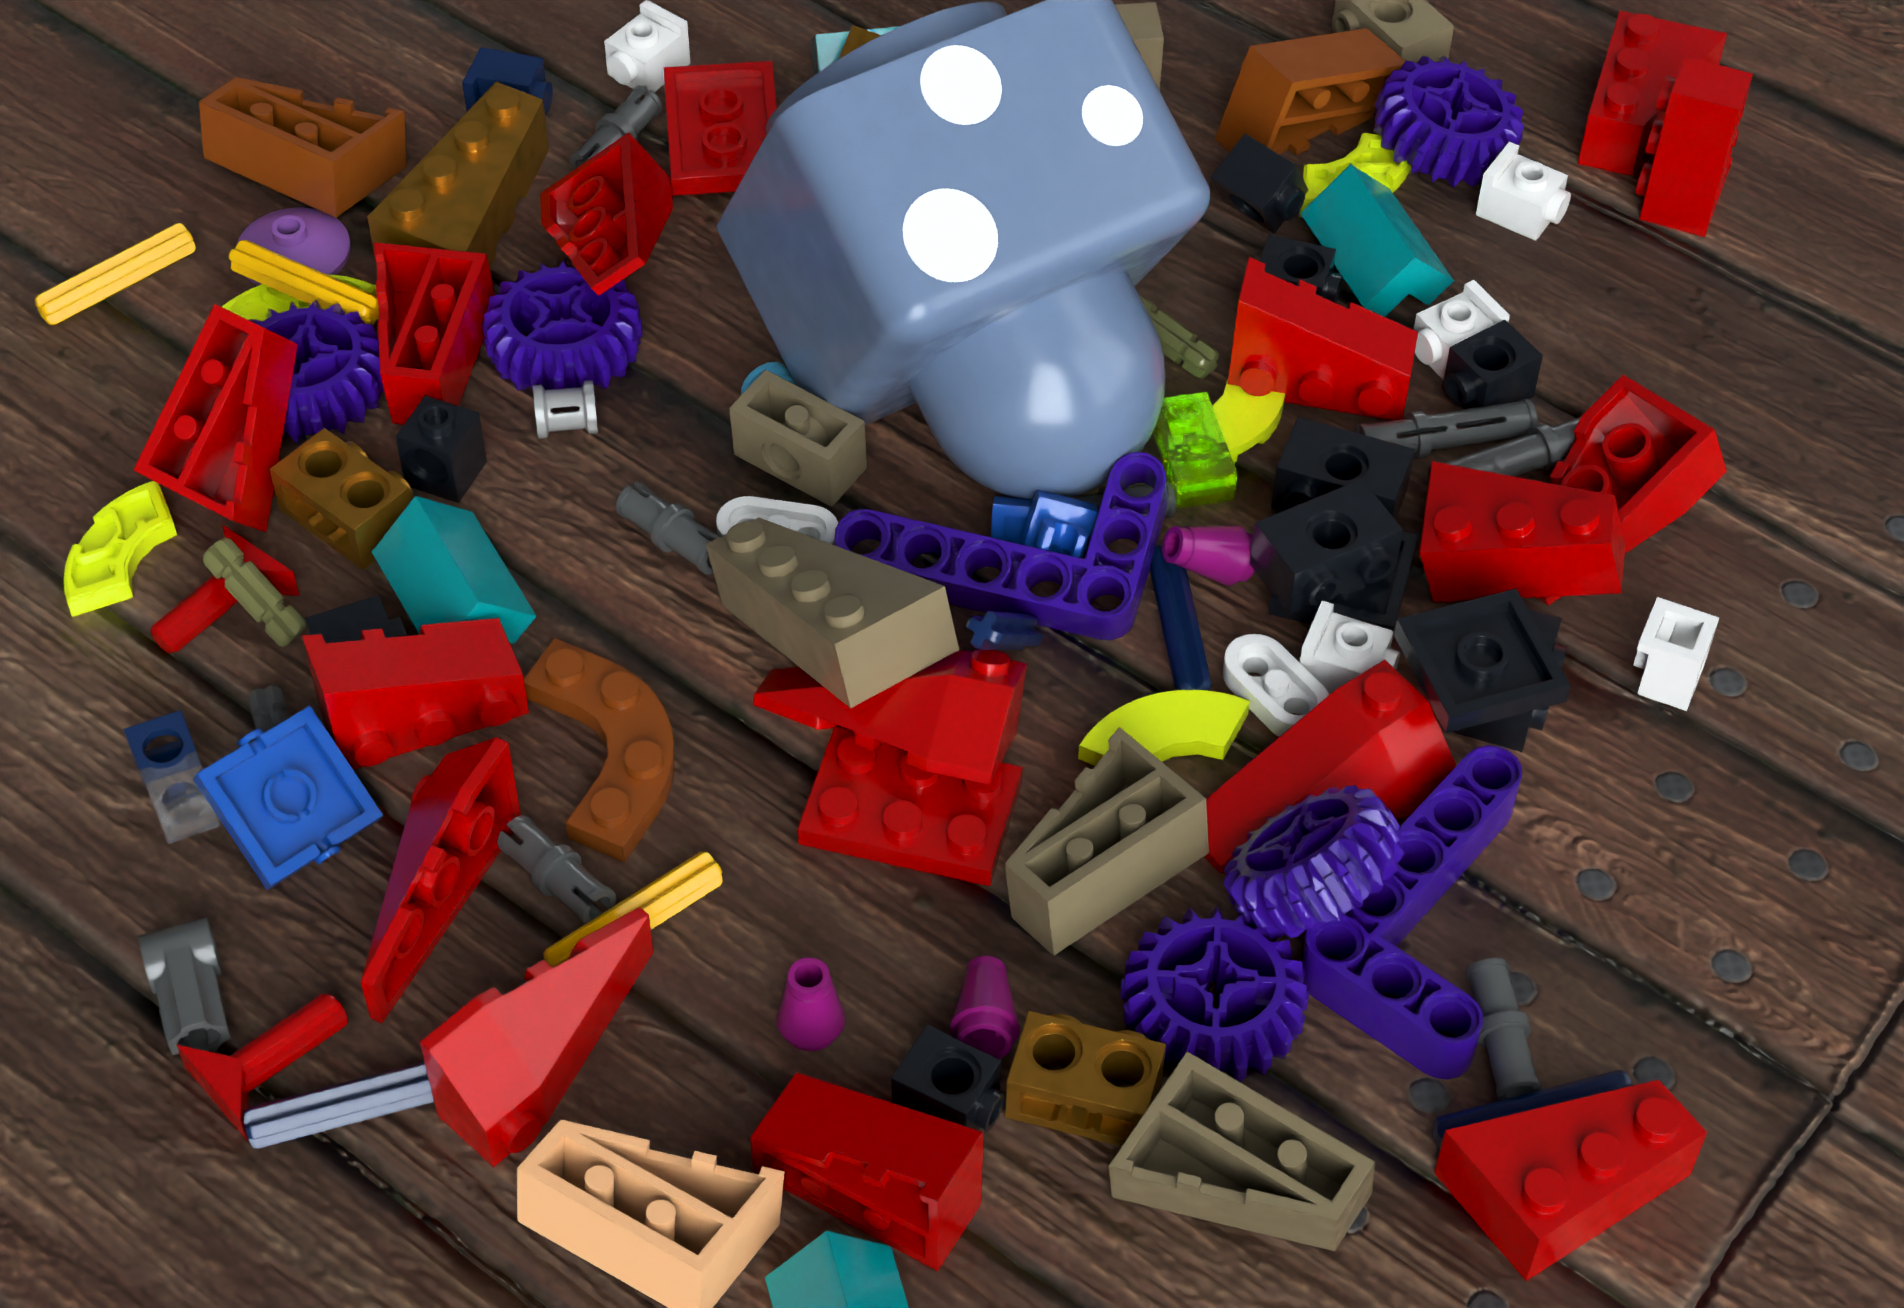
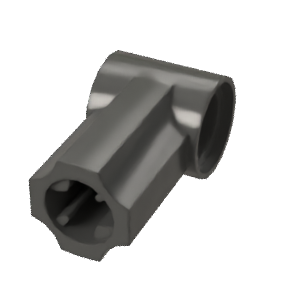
(184, 973)

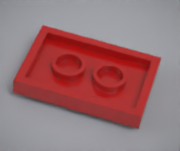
(716, 122)
(906, 816)

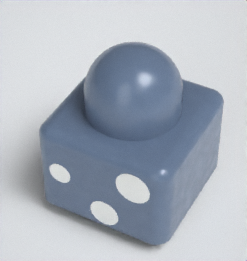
(971, 237)

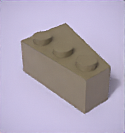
(1106, 845)
(1240, 1161)

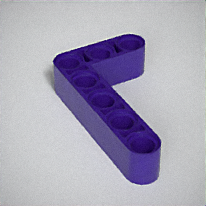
(1025, 566)
(1476, 806)

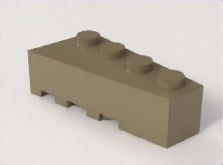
(832, 610)

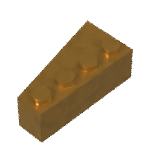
(470, 179)

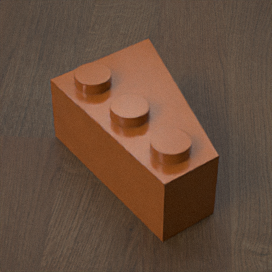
(1306, 88)
(302, 146)

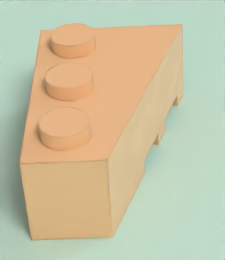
(648, 1215)

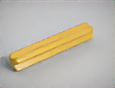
(115, 274)
(301, 281)
(658, 899)

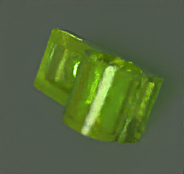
(1194, 451)

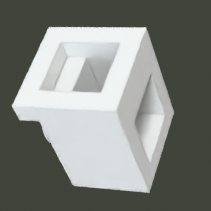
(647, 45)
(1522, 194)
(1454, 322)
(1344, 647)
(1673, 652)

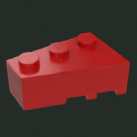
(1630, 82)
(1692, 145)
(428, 322)
(1318, 349)
(225, 420)
(1519, 534)
(414, 689)
(874, 1165)
(1568, 1169)

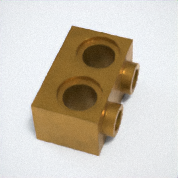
(340, 495)
(1080, 1095)

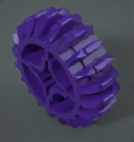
(1446, 119)
(562, 329)
(333, 368)
(1314, 861)
(1253, 978)

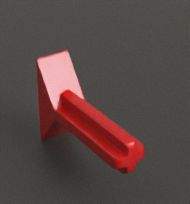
(213, 599)
(234, 1076)

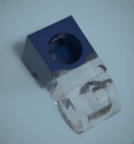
(169, 777)

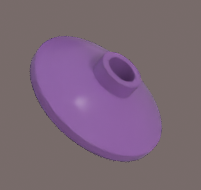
(302, 236)

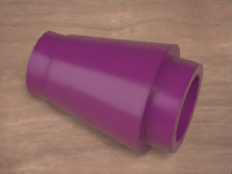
(1211, 551)
(810, 1008)
(985, 1008)

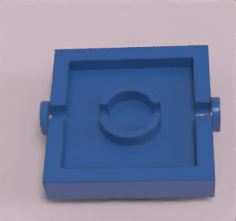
(287, 797)

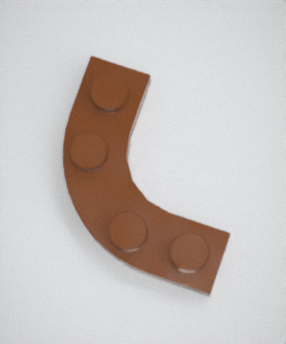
(636, 737)

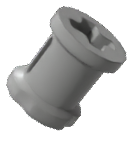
(579, 396)

